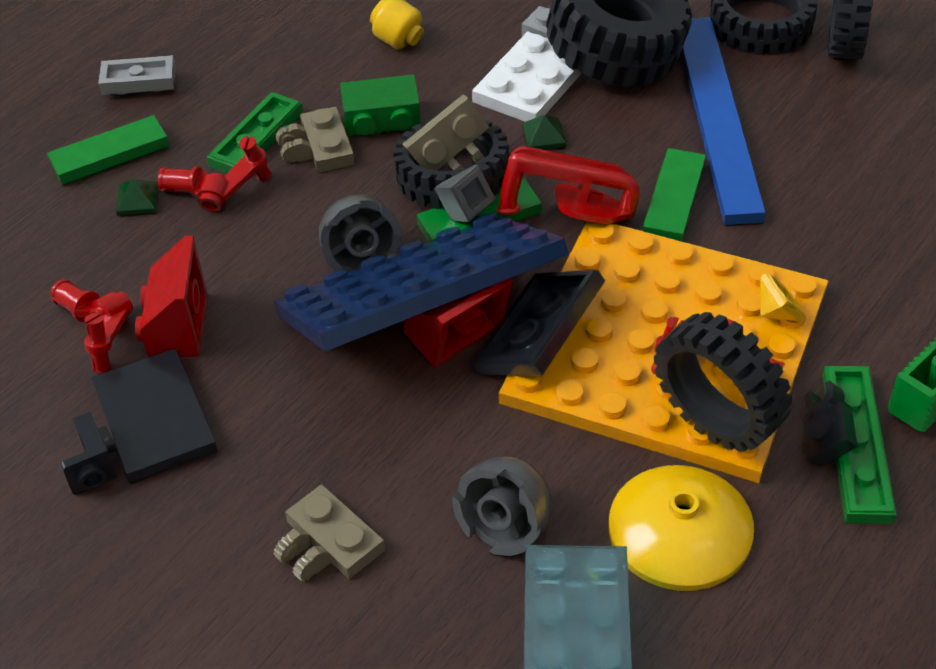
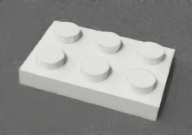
(525, 80)

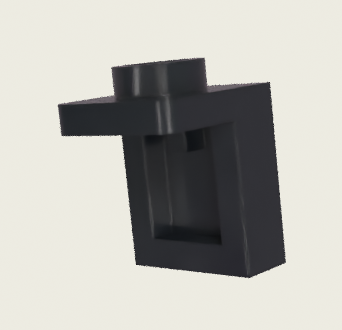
(94, 465)

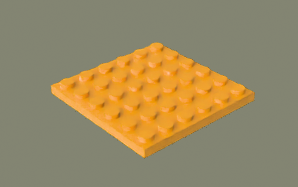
(604, 367)

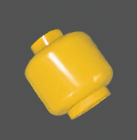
(396, 23)

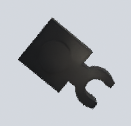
(832, 427)

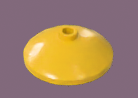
(676, 545)

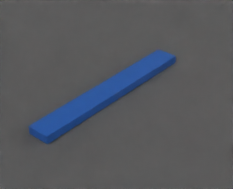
(720, 127)

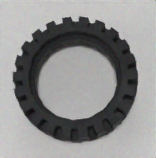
(849, 28)
(763, 34)
(421, 182)
(740, 361)

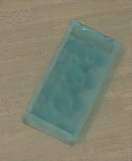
(576, 607)

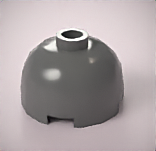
(358, 230)
(503, 504)

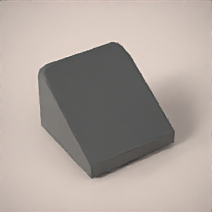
(465, 194)

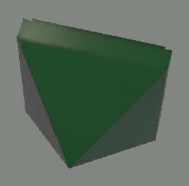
(544, 133)
(137, 197)

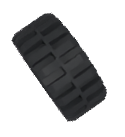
(619, 38)

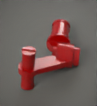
(216, 188)
(101, 314)

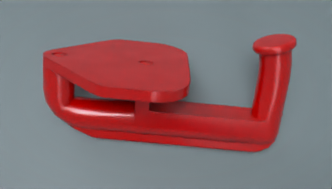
(572, 200)

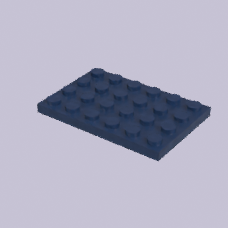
(416, 279)

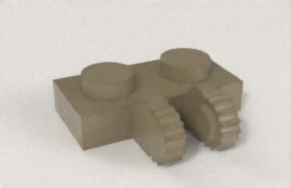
(447, 136)
(319, 138)
(333, 532)

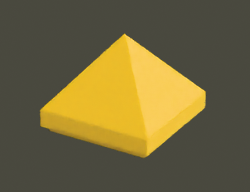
(778, 301)

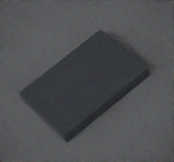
(538, 323)
(153, 415)

